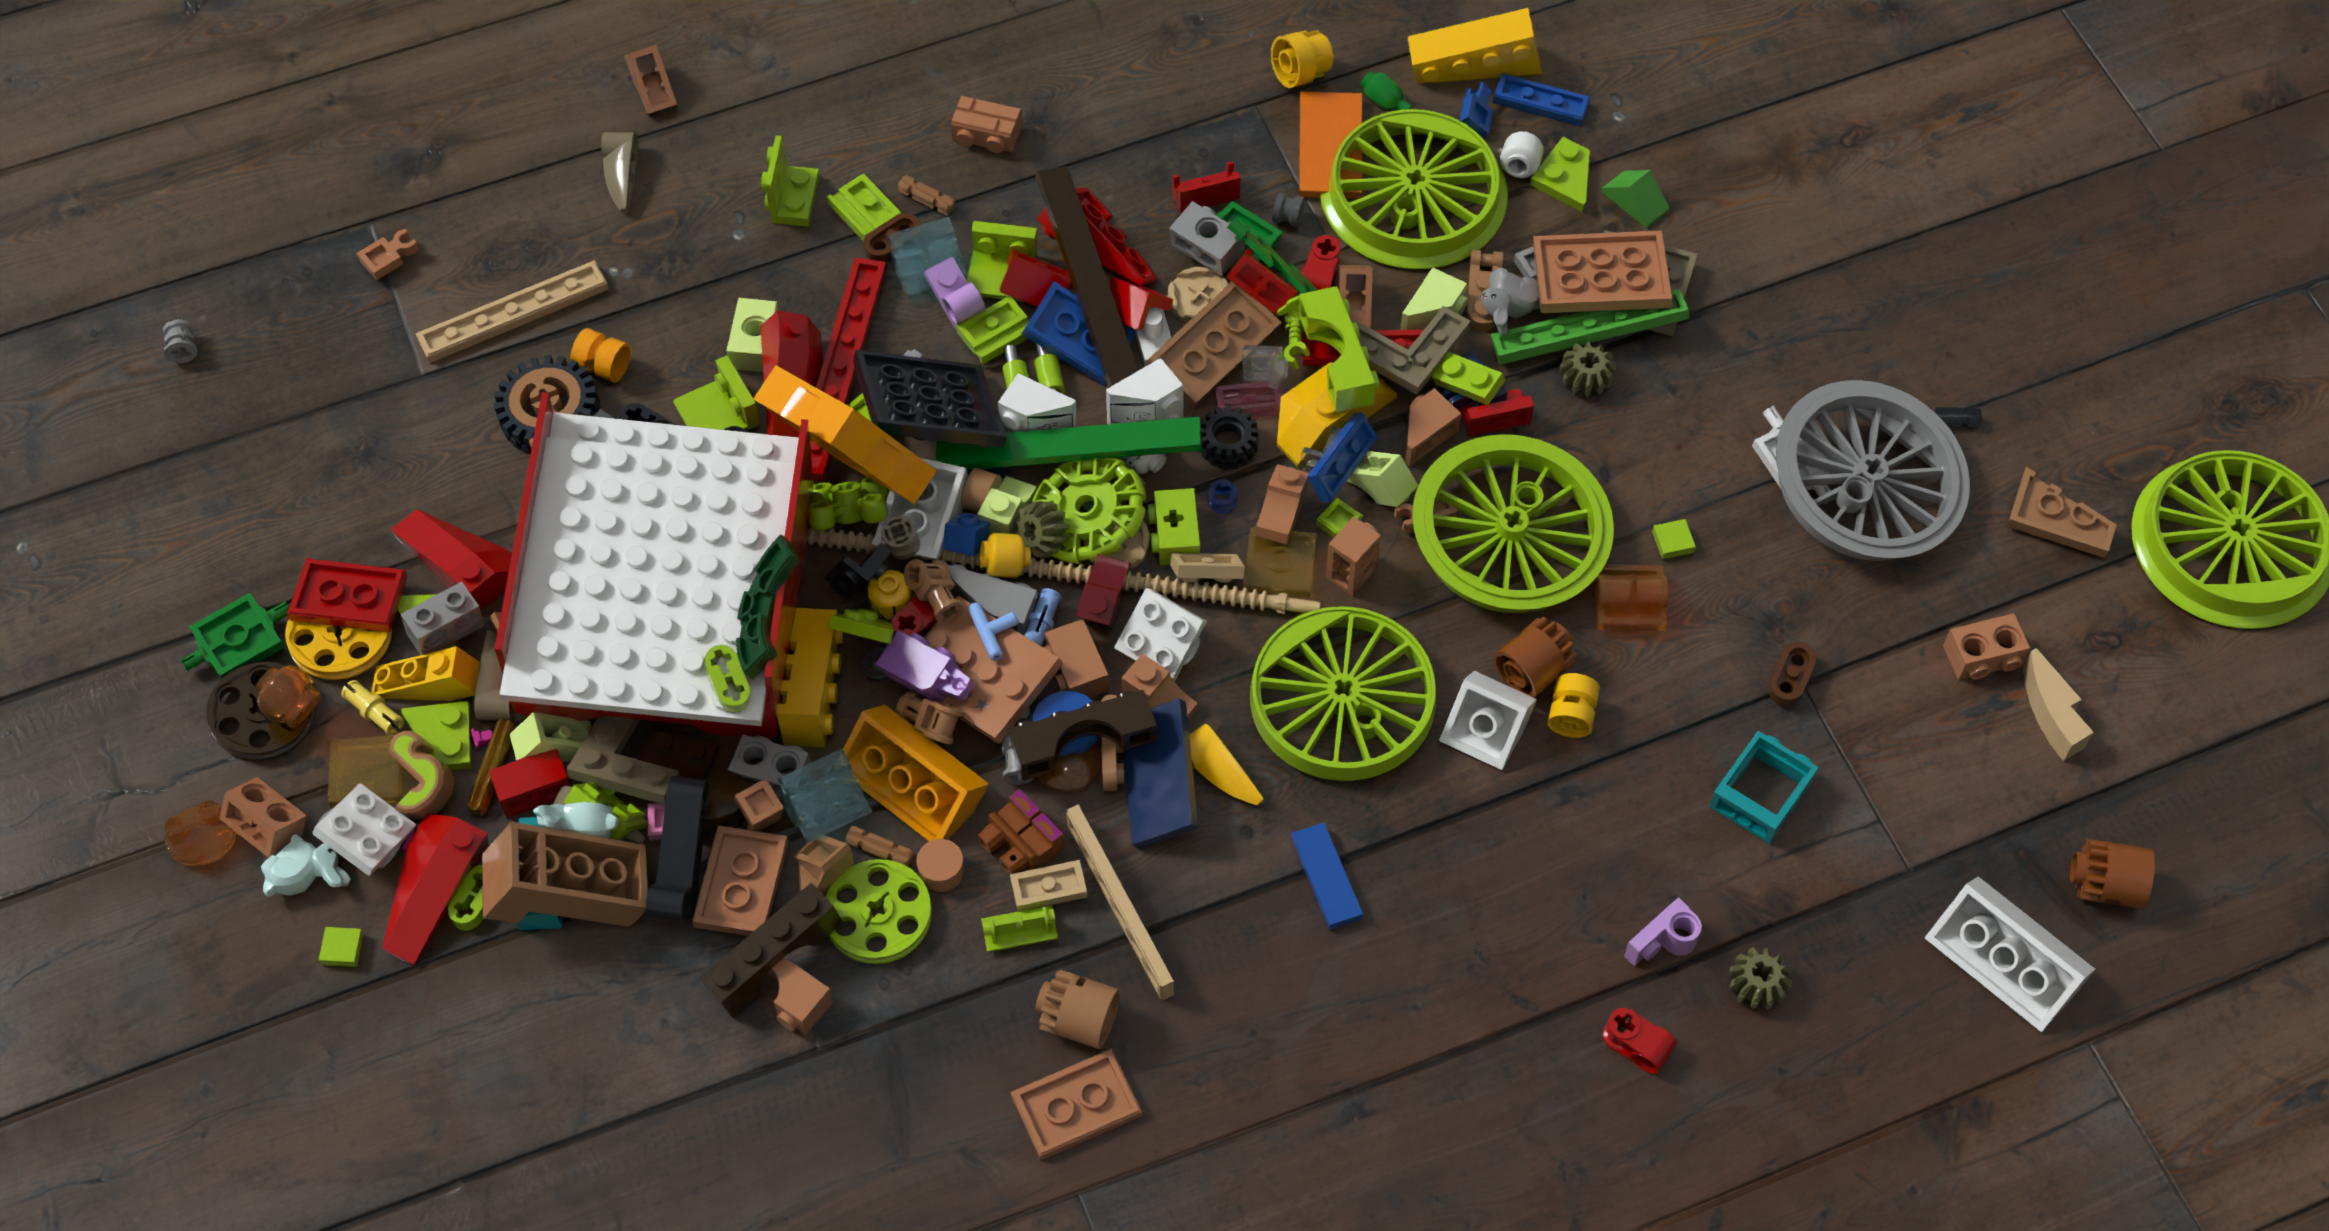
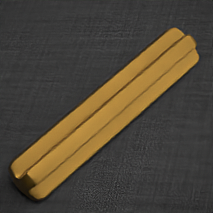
(494, 757)

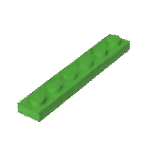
(1582, 327)

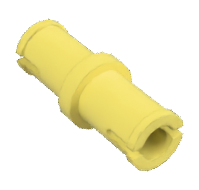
(372, 707)

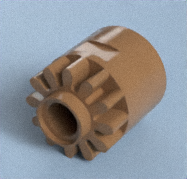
(1078, 1008)

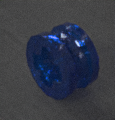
(1222, 506)

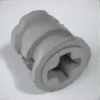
(179, 341)

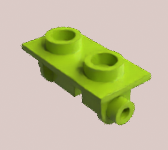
(1019, 928)

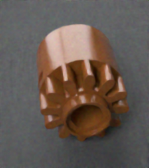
(1535, 657)
(2113, 873)

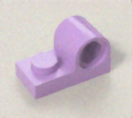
(953, 292)
(1661, 933)

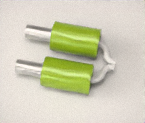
(1046, 367)

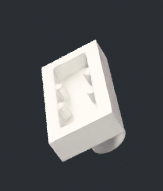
(1154, 333)

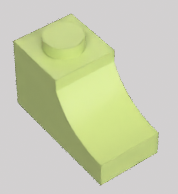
(1384, 478)
(1003, 505)

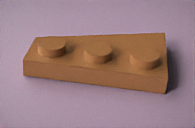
(2052, 516)

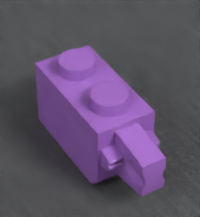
(924, 669)

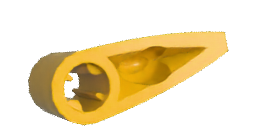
(1220, 767)

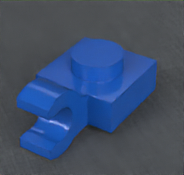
(1475, 110)

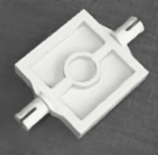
(1766, 449)

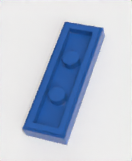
(1541, 99)
(1342, 457)
(1326, 876)

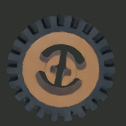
(527, 388)

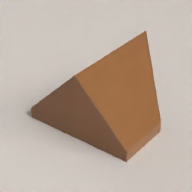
(822, 862)

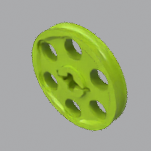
(881, 925)

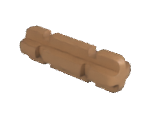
(926, 195)
(878, 846)

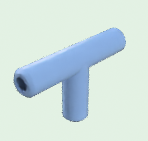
(988, 629)

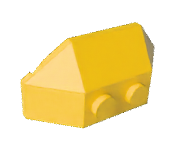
(1309, 414)

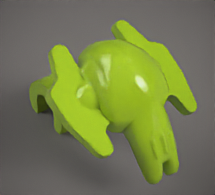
(1295, 330)

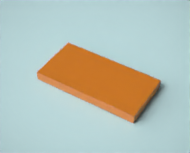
(1324, 125)

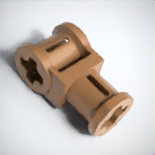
(933, 584)
(930, 716)

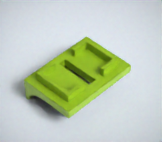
(628, 816)

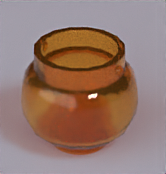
(287, 695)

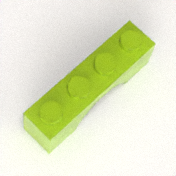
(1327, 319)

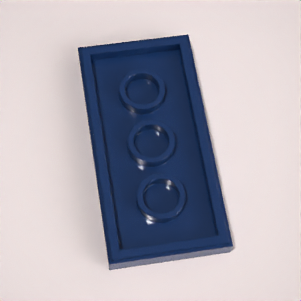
(1162, 780)

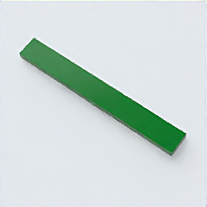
(1078, 444)

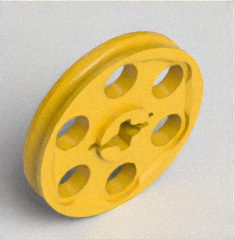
(327, 644)

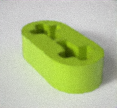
(734, 675)
(466, 896)

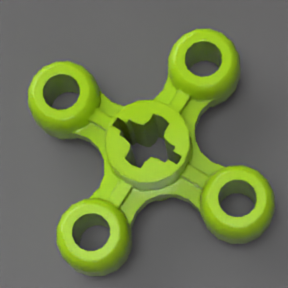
(847, 504)

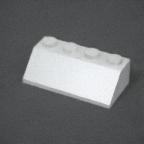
(2009, 953)

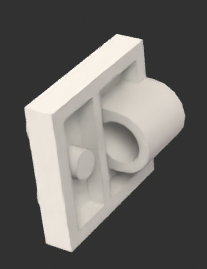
(1161, 632)
(364, 830)

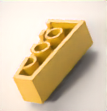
(1477, 49)
(809, 680)

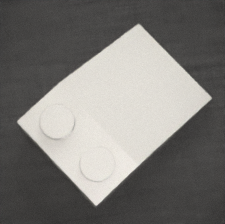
(933, 509)

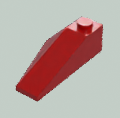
(1107, 240)
(456, 555)
(431, 874)

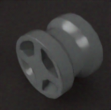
(1288, 209)

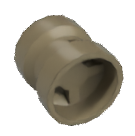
(903, 544)

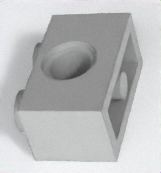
(1189, 237)

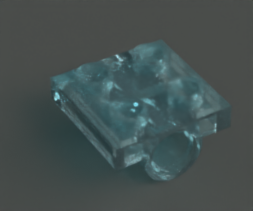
(920, 249)
(823, 796)

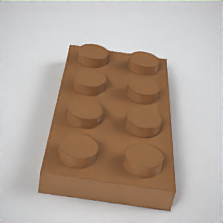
(1214, 340)

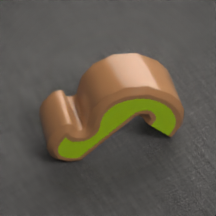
(434, 776)

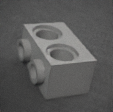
(442, 619)
(774, 760)

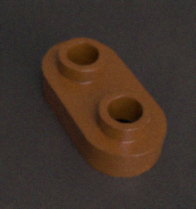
(878, 238)
(1792, 676)

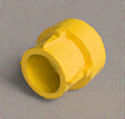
(1301, 57)

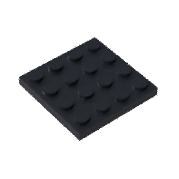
(929, 399)

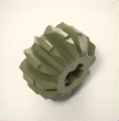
(1587, 369)
(1042, 528)
(1763, 968)

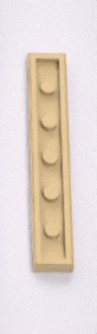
(512, 311)
(1120, 903)

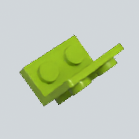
(788, 188)
(990, 254)
(719, 402)

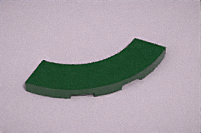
(757, 606)

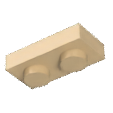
(1219, 567)
(1048, 885)

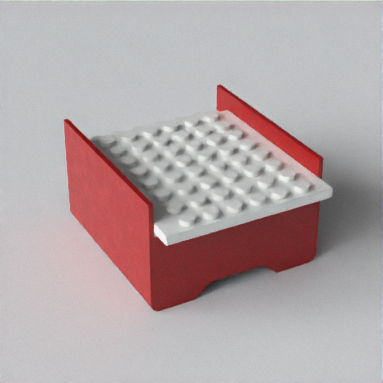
(639, 566)

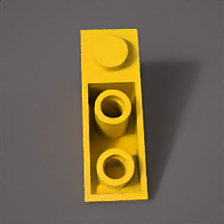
(431, 676)

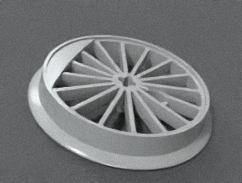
(1870, 474)

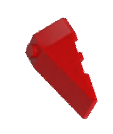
(795, 346)

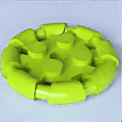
(1107, 507)

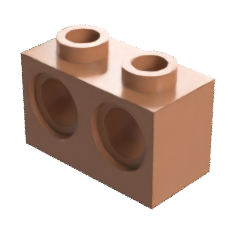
(1353, 556)
(1983, 641)
(262, 816)

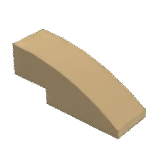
(2055, 706)

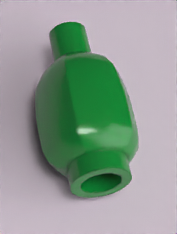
(1384, 91)

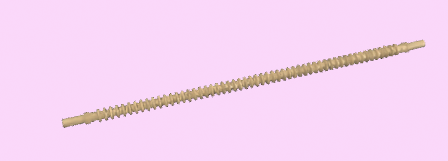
(1276, 602)

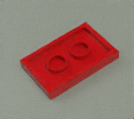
(347, 595)

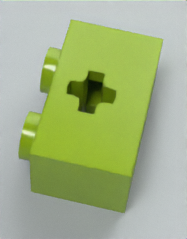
(1175, 523)

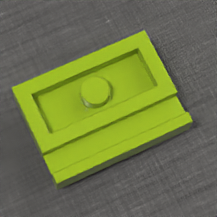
(862, 206)
(994, 329)

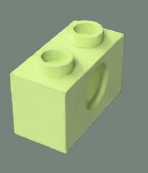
(743, 346)

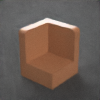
(759, 805)

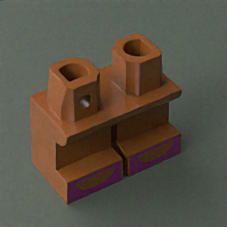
(1024, 832)

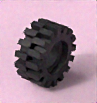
(1229, 421)

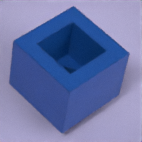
(965, 534)

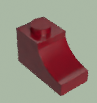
(1103, 591)

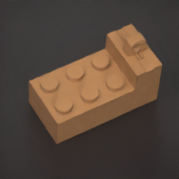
(563, 876)

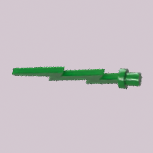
(1270, 257)

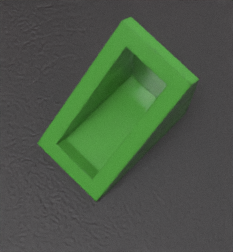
(1638, 196)

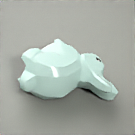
(578, 817)
(299, 866)

